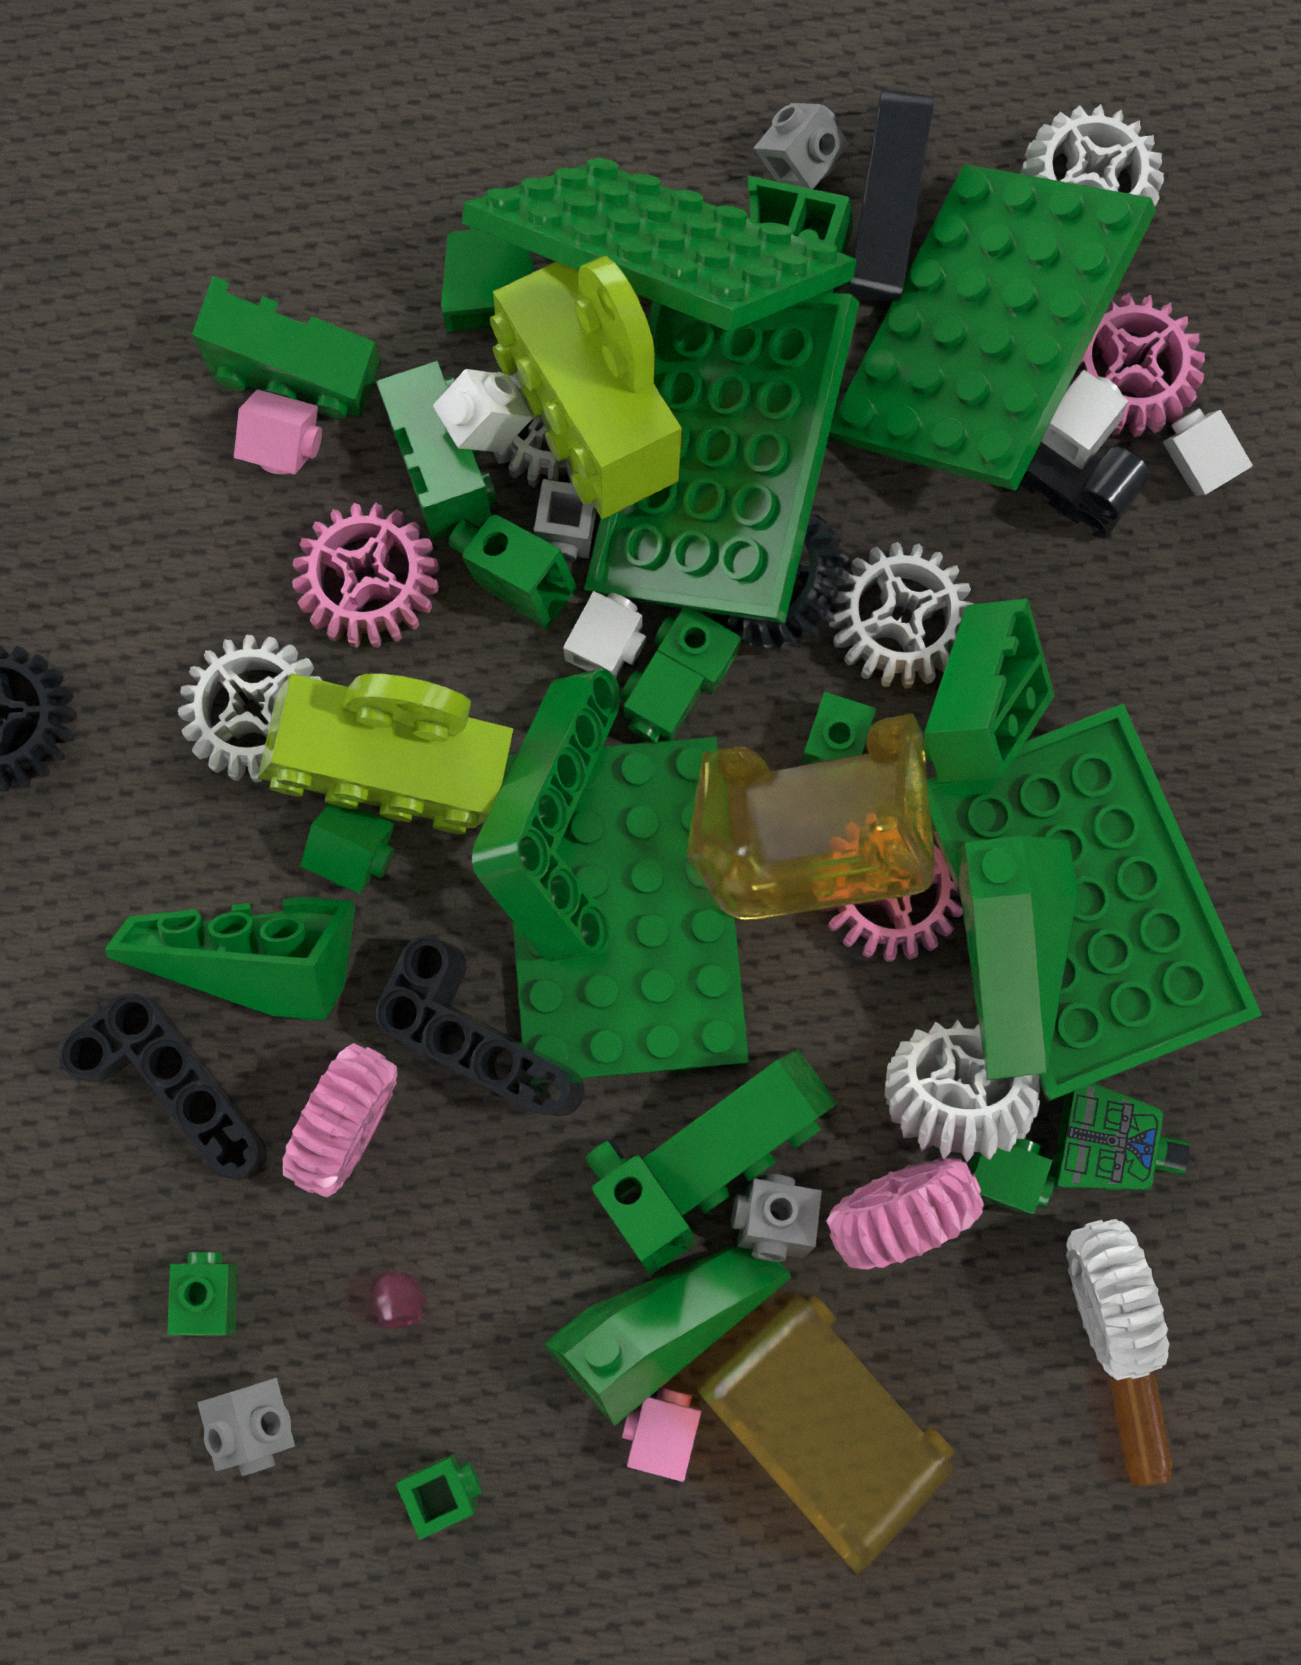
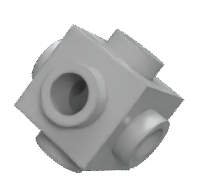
(802, 144)
(776, 1218)
(246, 1427)

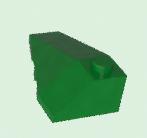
(1018, 934)
(267, 962)
(651, 1332)

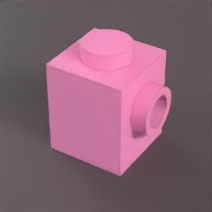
(277, 432)
(662, 1434)

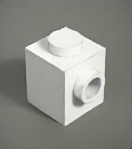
(483, 411)
(1085, 418)
(1206, 451)
(606, 634)

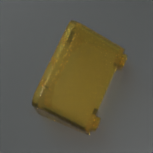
(817, 829)
(827, 1430)

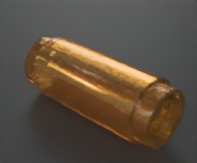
(1142, 1430)

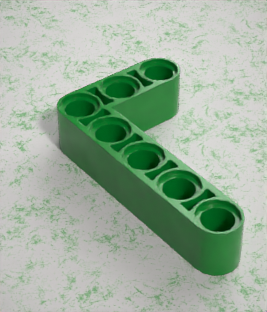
(522, 832)

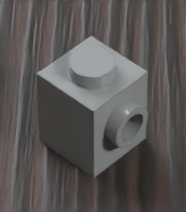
(565, 520)

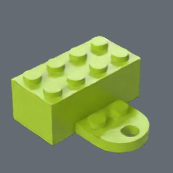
(590, 377)
(388, 747)

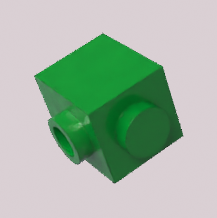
(699, 645)
(660, 698)
(838, 730)
(348, 847)
(1015, 1178)
(202, 1296)
(440, 1494)

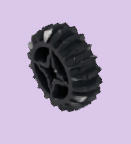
(811, 596)
(43, 719)

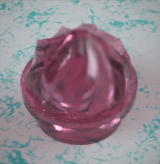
(397, 1301)

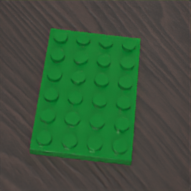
(663, 241)
(991, 323)
(749, 467)
(1145, 941)
(671, 970)

